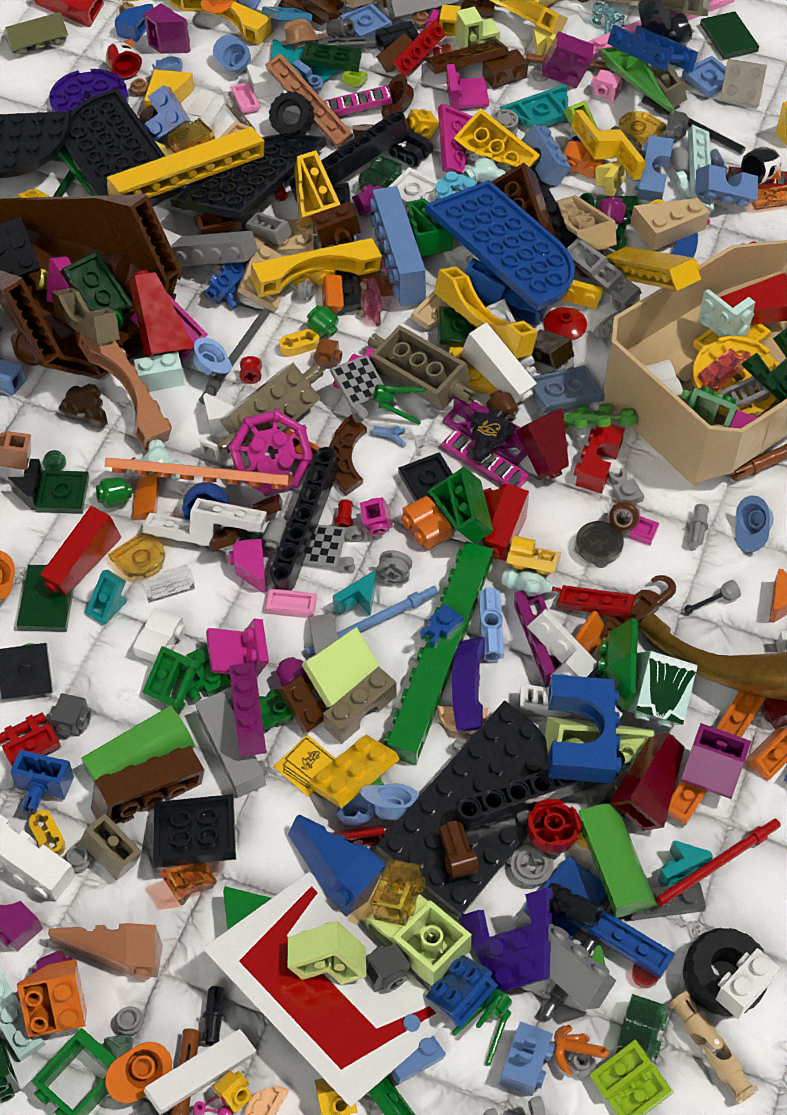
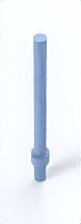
(413, 600)

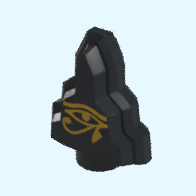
(489, 432)

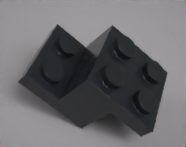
(16, 249)

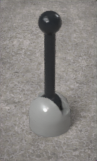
(728, 591)

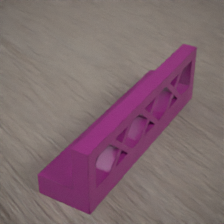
(466, 411)
(542, 658)

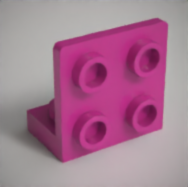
(465, 92)
(237, 647)

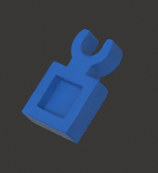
(443, 623)

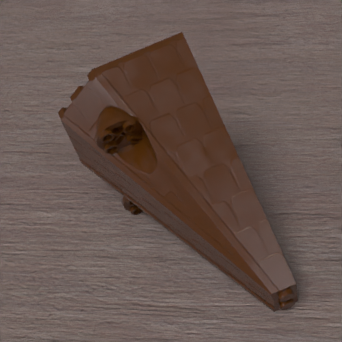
(128, 241)

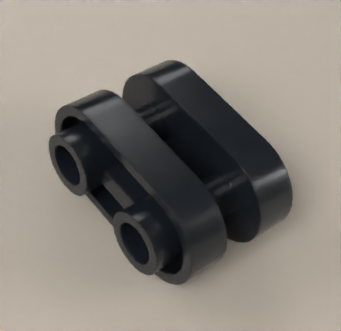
(412, 149)

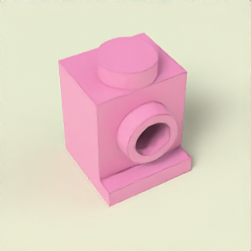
(607, 85)

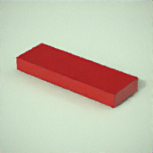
(592, 600)

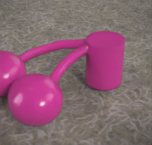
(199, 1108)

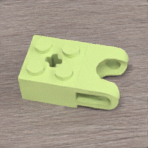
(428, 939)

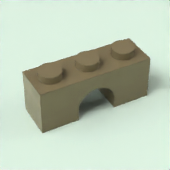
(346, 714)

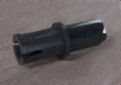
(213, 1015)

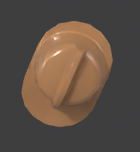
(300, 30)

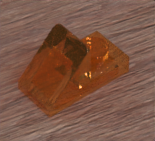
(188, 879)

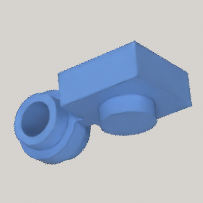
(313, 80)

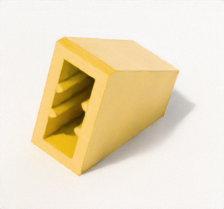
(180, 83)

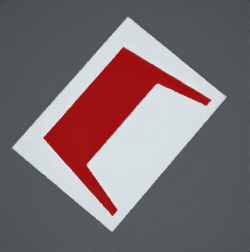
(340, 1029)

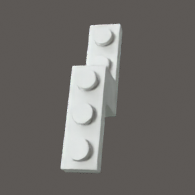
(204, 522)
(573, 657)

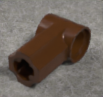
(459, 857)

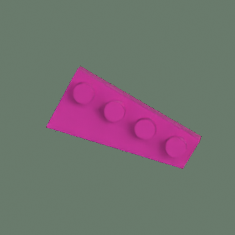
(450, 123)

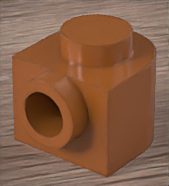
(328, 353)

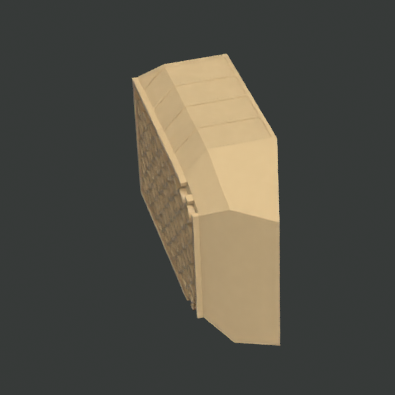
(665, 329)

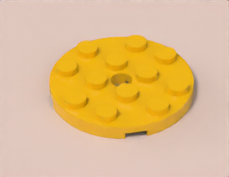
(740, 345)

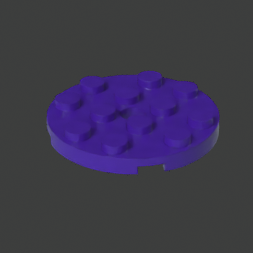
(76, 86)

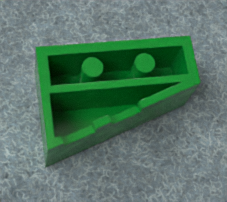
(464, 504)

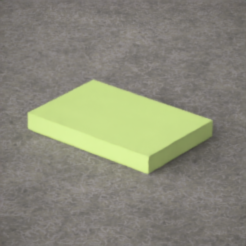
(340, 666)

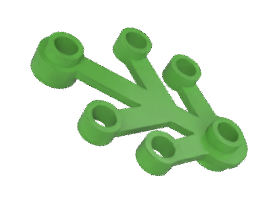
(601, 417)

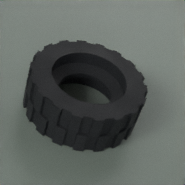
(291, 99)

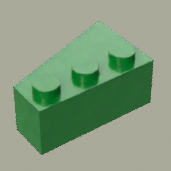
(428, 233)

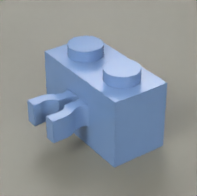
(526, 1059)

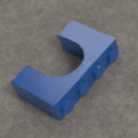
(596, 700)

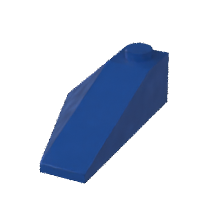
(342, 869)

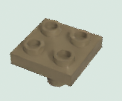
(743, 82)

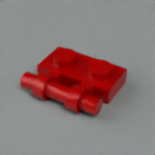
(39, 741)

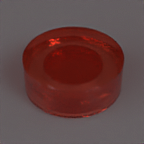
(441, 49)
(643, 978)

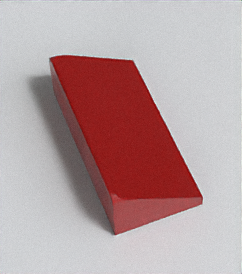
(366, 836)

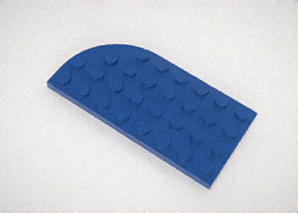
(507, 242)

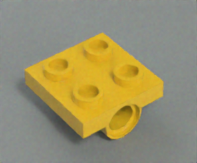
(525, 554)

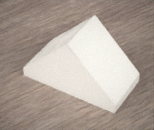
(262, 82)
(215, 410)

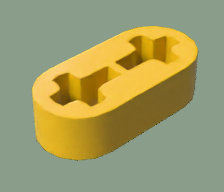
(299, 342)
(52, 831)

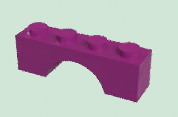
(247, 709)
(17, 925)

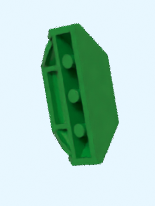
(620, 660)

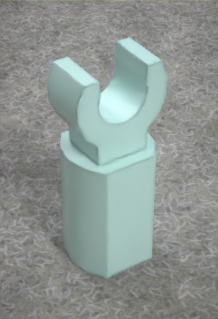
(683, 184)

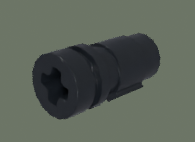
(574, 906)

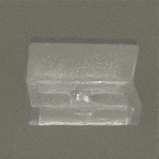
(168, 583)

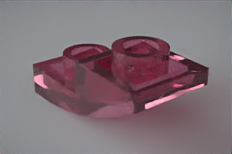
(373, 299)

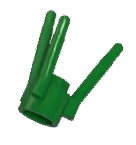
(385, 394)
(494, 1007)

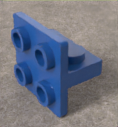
(462, 990)

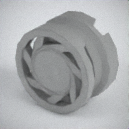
(508, 119)
(394, 567)

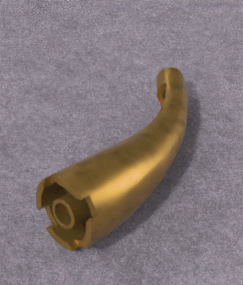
(753, 673)

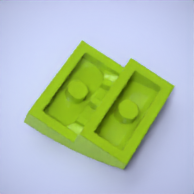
(631, 1081)

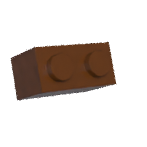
(505, 69)

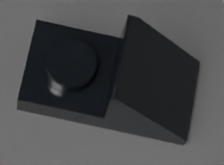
(27, 487)

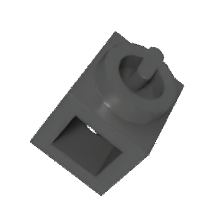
(70, 715)
(387, 968)

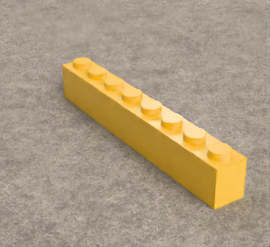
(188, 165)
(656, 267)

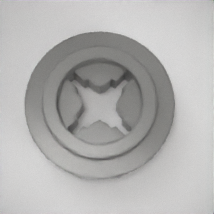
(605, 327)
(520, 861)

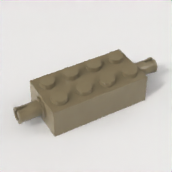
(420, 364)
(285, 391)

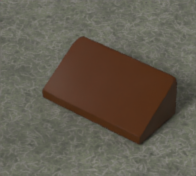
(321, 9)
(392, 51)

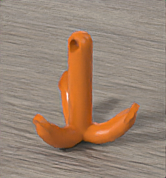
(574, 1043)

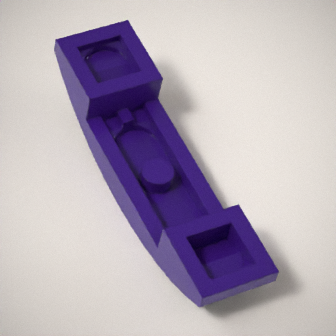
(465, 684)

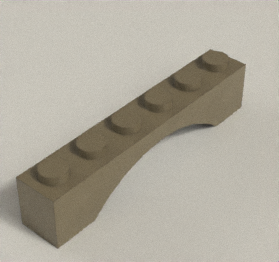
(692, 7)
(97, 325)

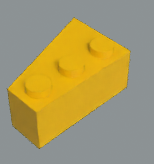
(312, 188)

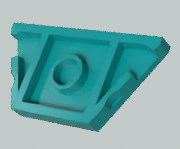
(542, 108)

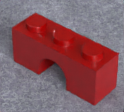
(593, 471)

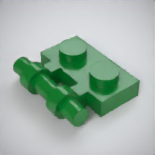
(207, 680)

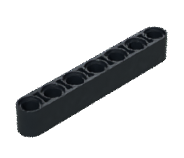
(363, 148)
(315, 487)
(522, 787)

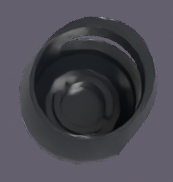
(680, 29)

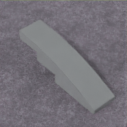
(603, 273)

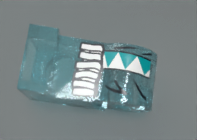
(606, 16)

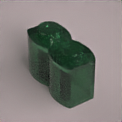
(381, 172)
(642, 1023)

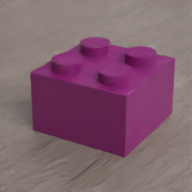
(567, 59)

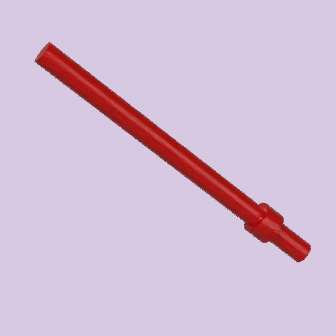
(755, 837)

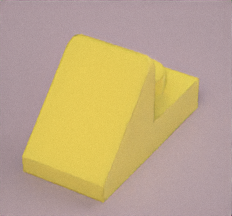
(541, 40)
(610, 176)

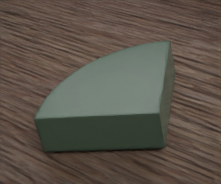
(118, 1044)

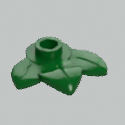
(274, 709)

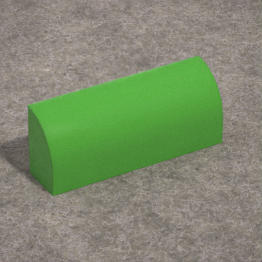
(146, 740)
(616, 860)

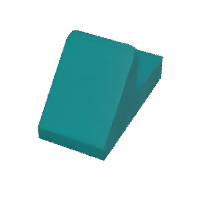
(358, 592)
(106, 597)
(687, 860)

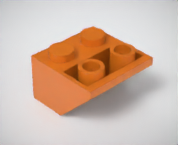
(53, 999)

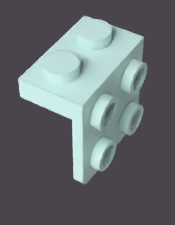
(723, 318)

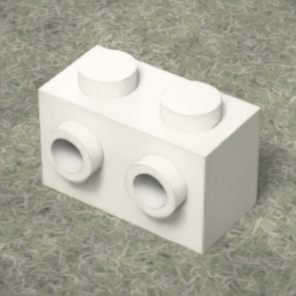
(747, 983)

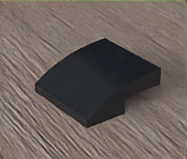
(654, 17)

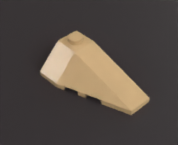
(588, 222)

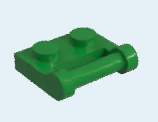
(164, 676)

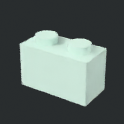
(160, 371)

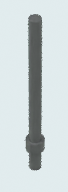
(214, 384)

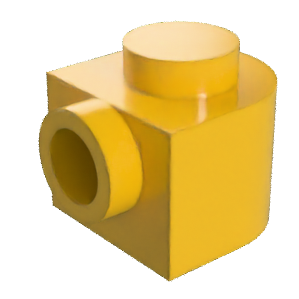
(233, 1090)

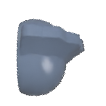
(716, 158)

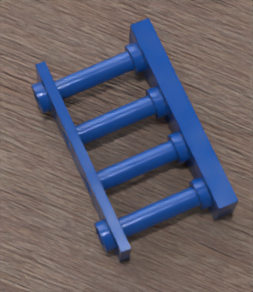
(652, 48)

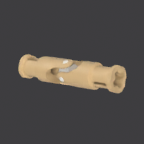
(706, 1037)

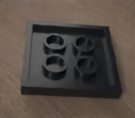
(194, 831)

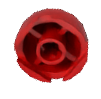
(556, 829)

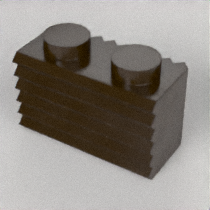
(552, 349)

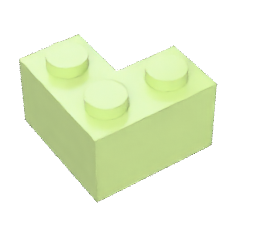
(473, 29)
(328, 950)

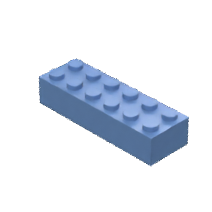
(398, 246)

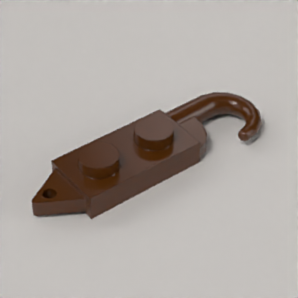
(645, 603)

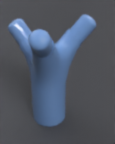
(390, 432)

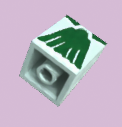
(662, 688)

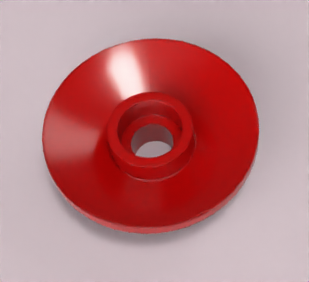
(566, 322)

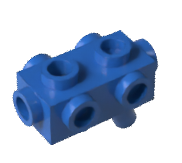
(223, 285)

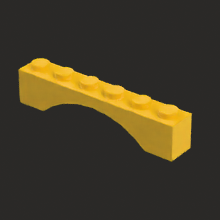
(535, 13)
(252, 24)
(355, 257)
(457, 290)

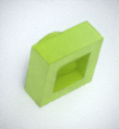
(354, 79)

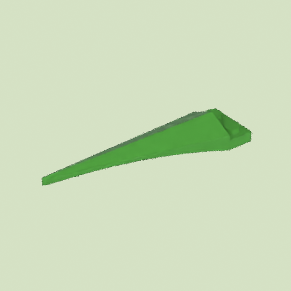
(636, 73)

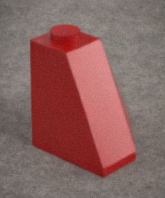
(507, 514)

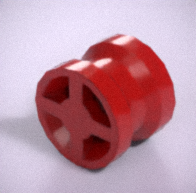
(250, 369)

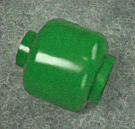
(322, 321)
(113, 492)

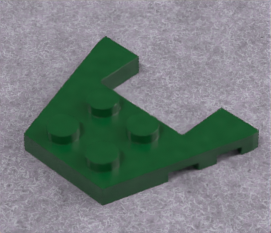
(776, 379)

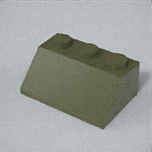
(35, 33)

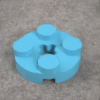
(451, 182)

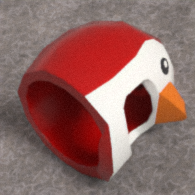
(123, 59)

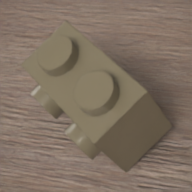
(671, 85)
(110, 846)

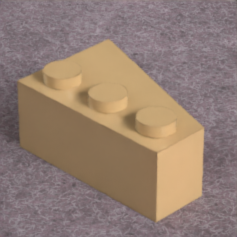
(669, 221)

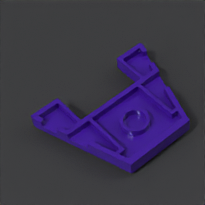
(518, 955)

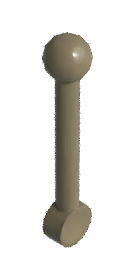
(361, 313)

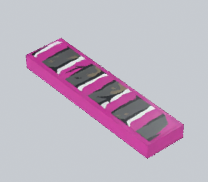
(360, 101)
(494, 467)

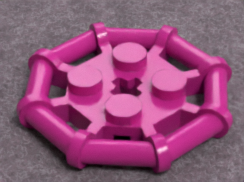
(278, 440)

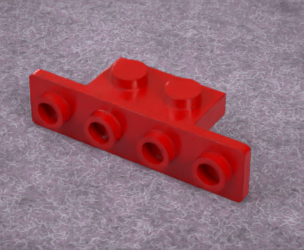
(419, 48)

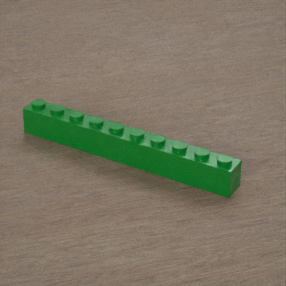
(436, 663)

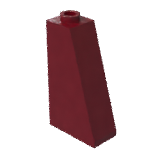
(650, 782)

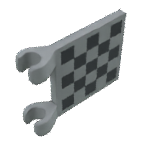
(357, 383)
(328, 545)

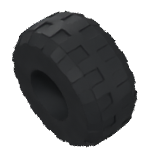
(710, 947)

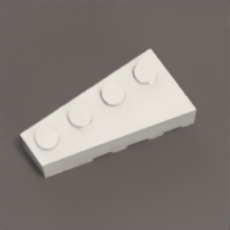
(33, 865)

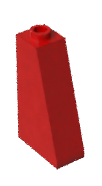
(77, 10)
(769, 299)
(157, 318)
(81, 551)

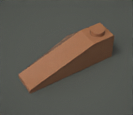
(129, 949)

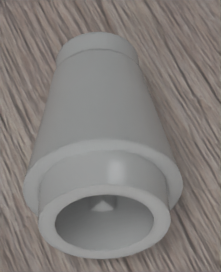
(680, 160)

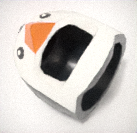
(763, 163)

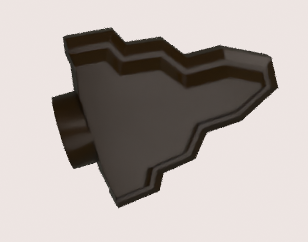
(84, 404)

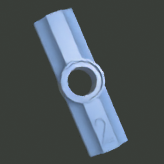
(491, 613)

